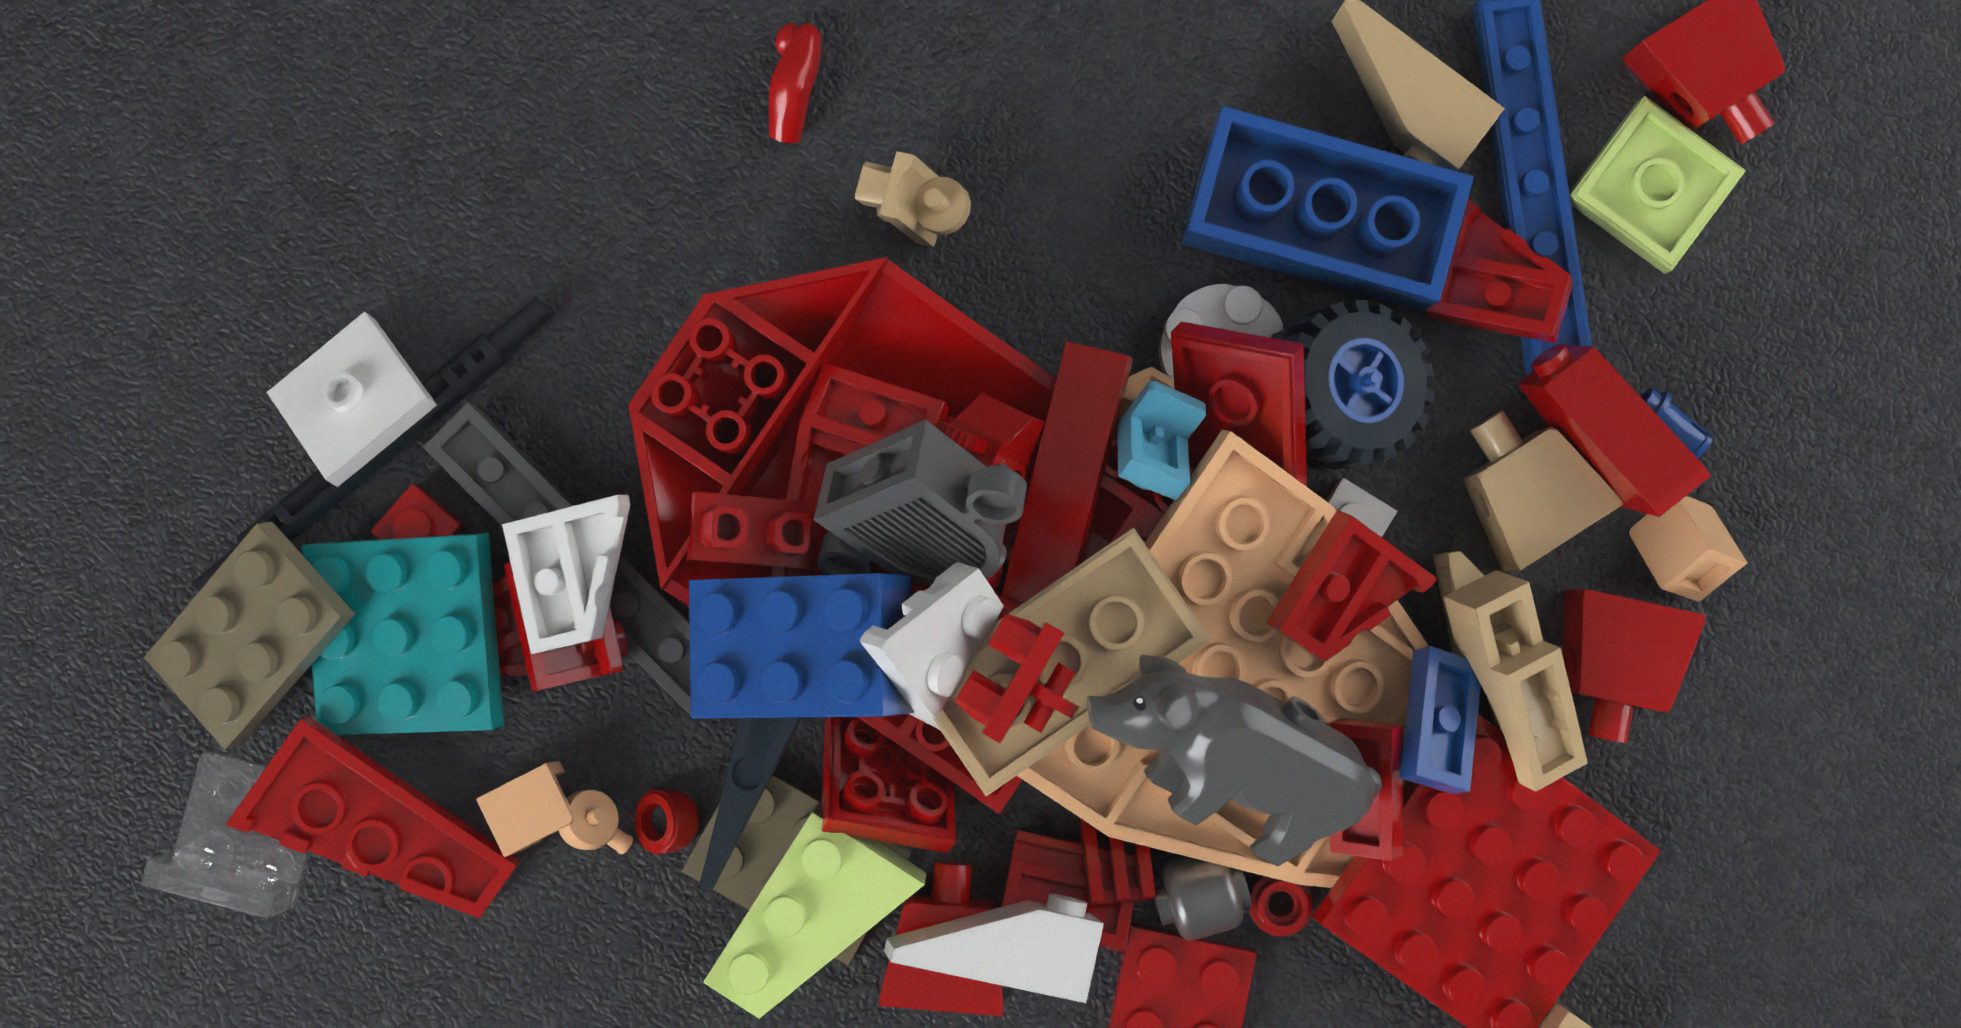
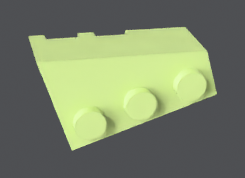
(809, 912)

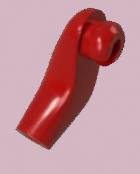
(793, 80)

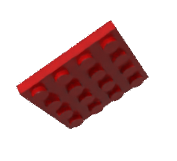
(1491, 891)

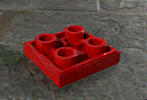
(883, 790)

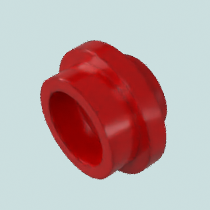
(1283, 923)

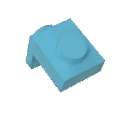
(1155, 439)

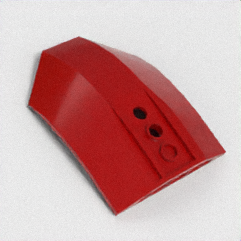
(730, 404)

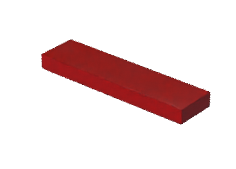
(1067, 469)

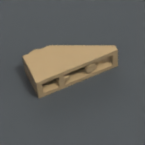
(1420, 99)

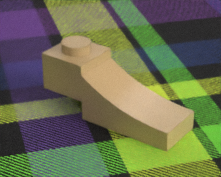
(1520, 674)

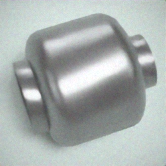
(1201, 897)

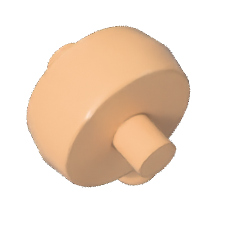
(594, 823)

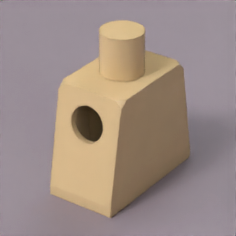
(1533, 491)

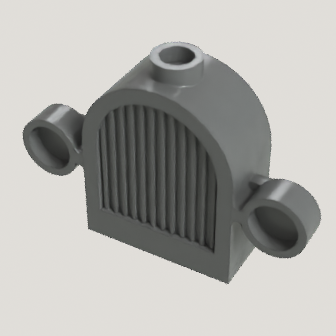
(915, 508)

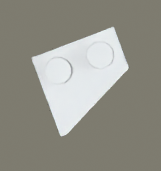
(567, 570)

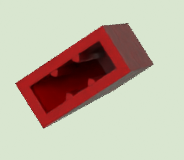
(1612, 428)

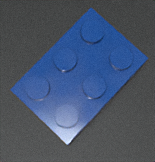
(792, 646)

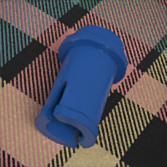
(1687, 430)

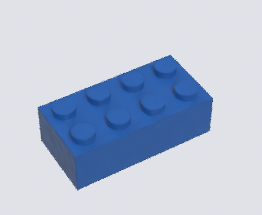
(1326, 210)

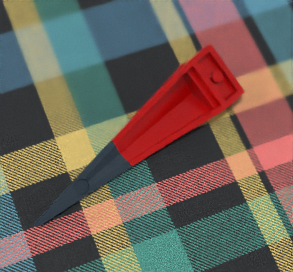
(839, 418)

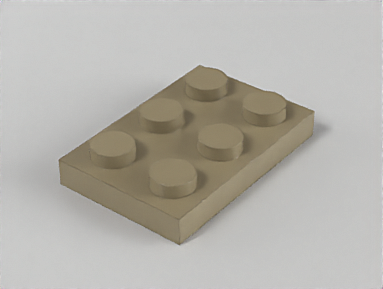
(248, 635)
(763, 845)

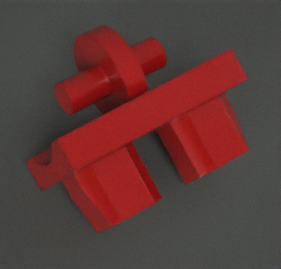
(751, 530)
(999, 706)

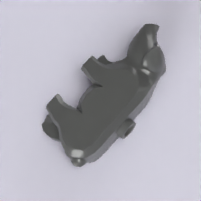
(1241, 745)

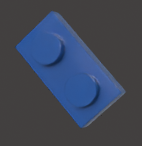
(1440, 721)

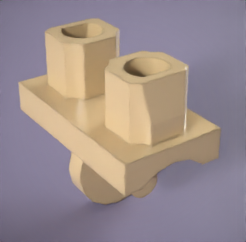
(914, 198)

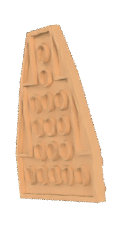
(1231, 557)

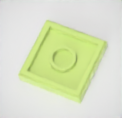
(1655, 185)

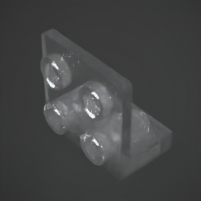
(219, 861)

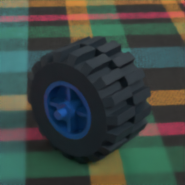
(1359, 383)

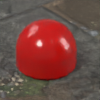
(682, 820)

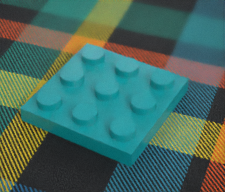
(419, 636)

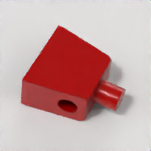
(1712, 66)
(1625, 656)
(933, 990)

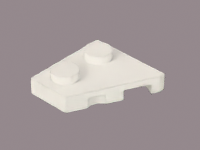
(936, 638)

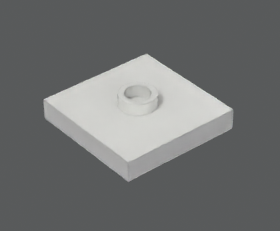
(351, 399)

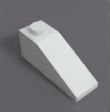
(1014, 946)

